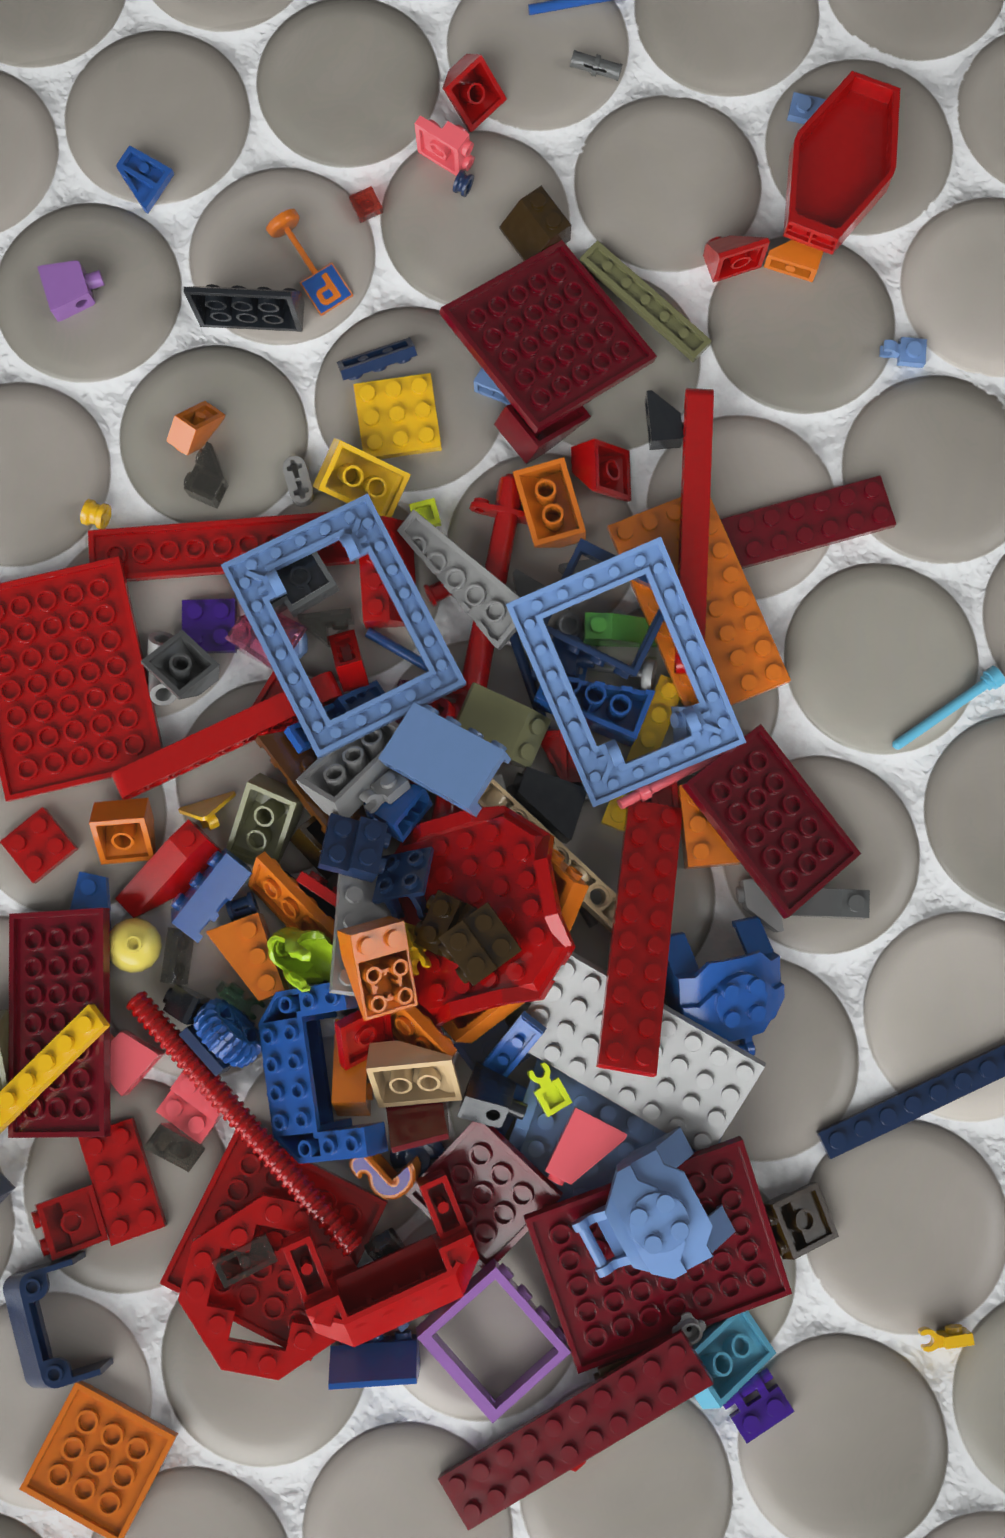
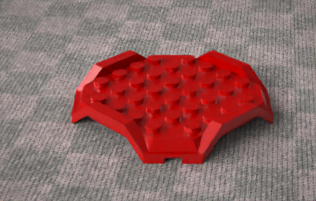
(510, 866)

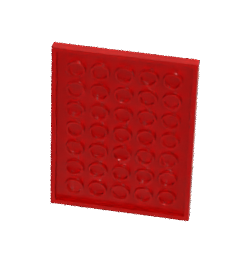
(71, 680)

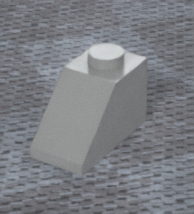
(757, 904)

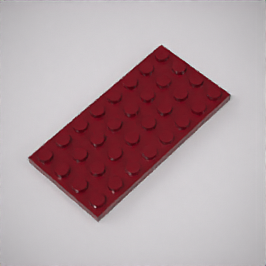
(54, 972)

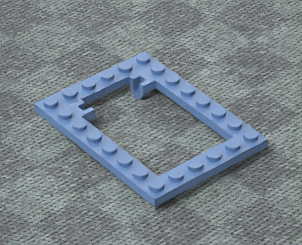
(360, 533)
(710, 721)

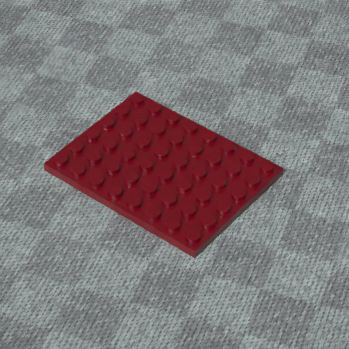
(638, 1309)

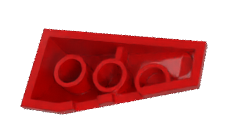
(168, 870)

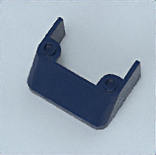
(22, 1299)

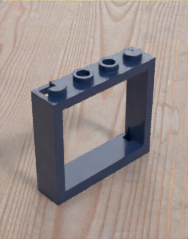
(597, 657)

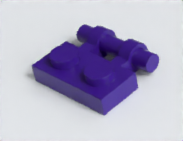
(762, 1411)

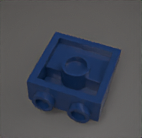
(354, 847)

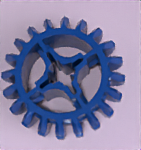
(228, 1033)

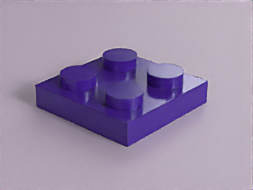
(210, 622)

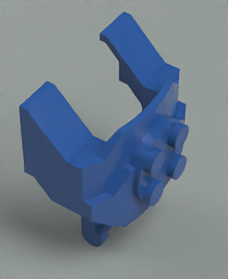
(731, 994)

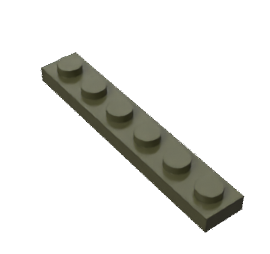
(645, 301)

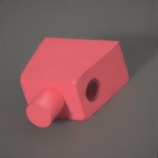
(130, 1060)

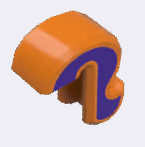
(383, 1177)

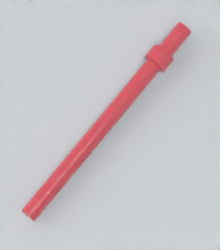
(645, 792)

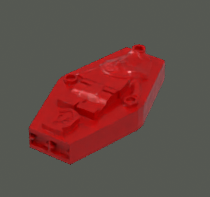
(842, 162)

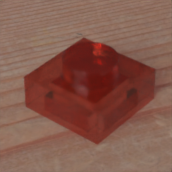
(366, 204)

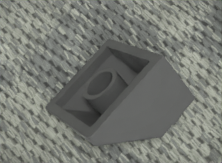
(182, 666)

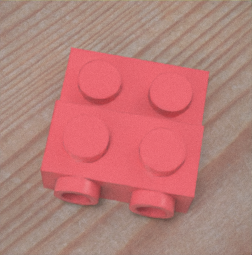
(445, 146)
(189, 1109)

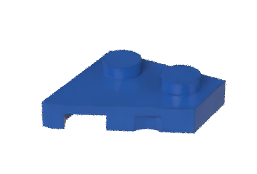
(144, 176)

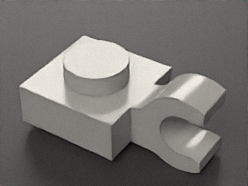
(386, 788)

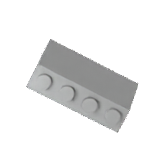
(344, 774)

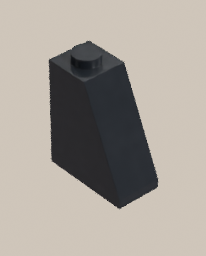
(550, 801)

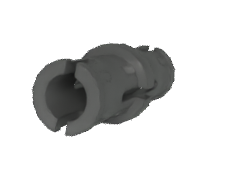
(596, 65)

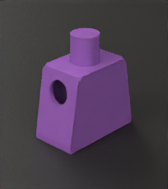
(69, 287)

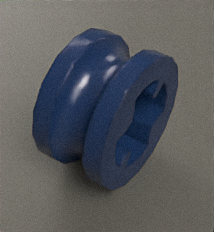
(463, 183)

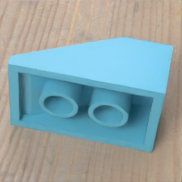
(732, 1355)

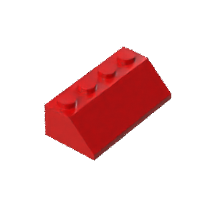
(376, 603)

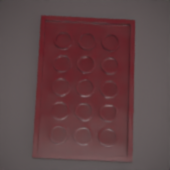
(772, 821)

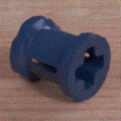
(251, 908)

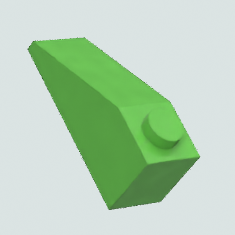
(614, 630)

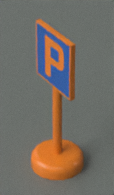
(324, 287)

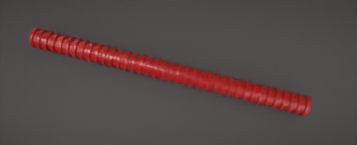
(245, 1124)

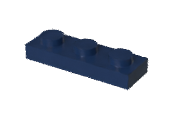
(377, 359)

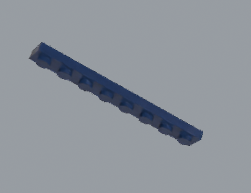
(913, 1102)

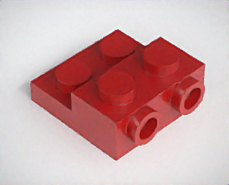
(69, 1223)

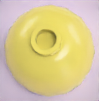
(134, 945)

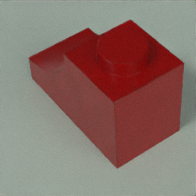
(348, 660)

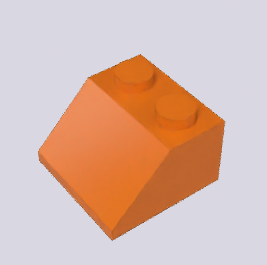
(123, 830)

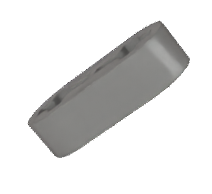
(304, 479)

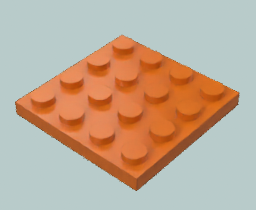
(98, 1461)

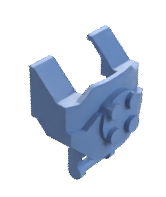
(654, 1214)

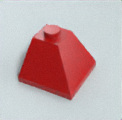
(473, 90)
(734, 255)
(603, 468)

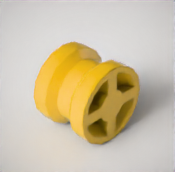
(95, 514)

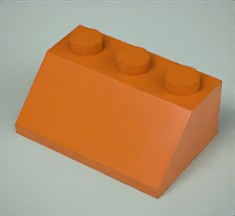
(550, 504)

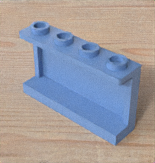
(444, 757)

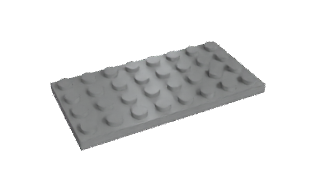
(698, 1072)

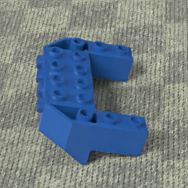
(300, 1084)

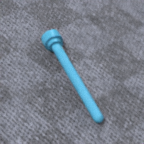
(991, 679)

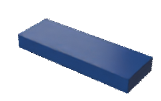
(514, 1045)

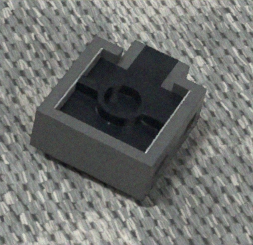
(306, 585)

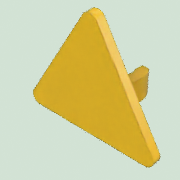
(206, 809)

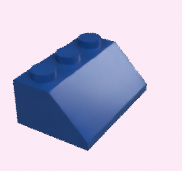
(376, 1362)

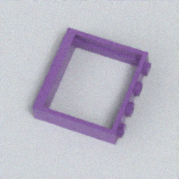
(461, 1374)

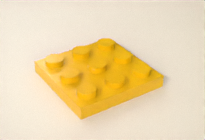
(397, 416)

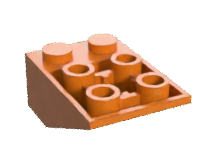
(378, 966)

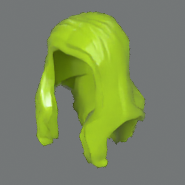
(301, 956)

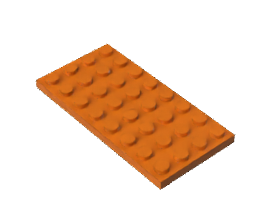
(734, 624)

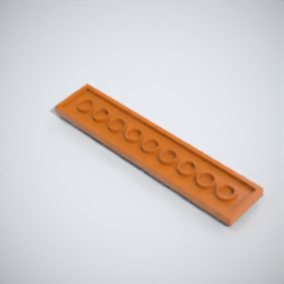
(301, 911)

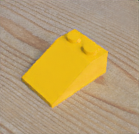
(353, 473)

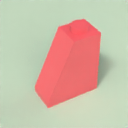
(581, 1146)

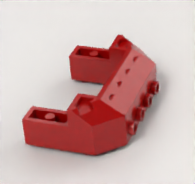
(394, 1286)

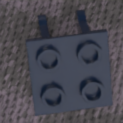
(404, 876)

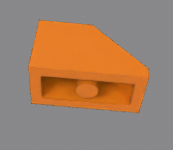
(794, 260)
(194, 427)

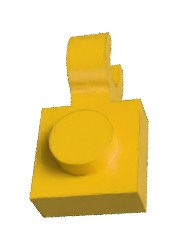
(416, 952)
(952, 1337)

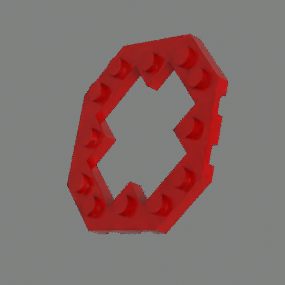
(215, 1321)

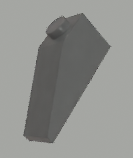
(837, 904)

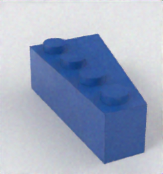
(607, 708)

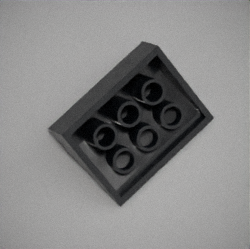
(246, 307)

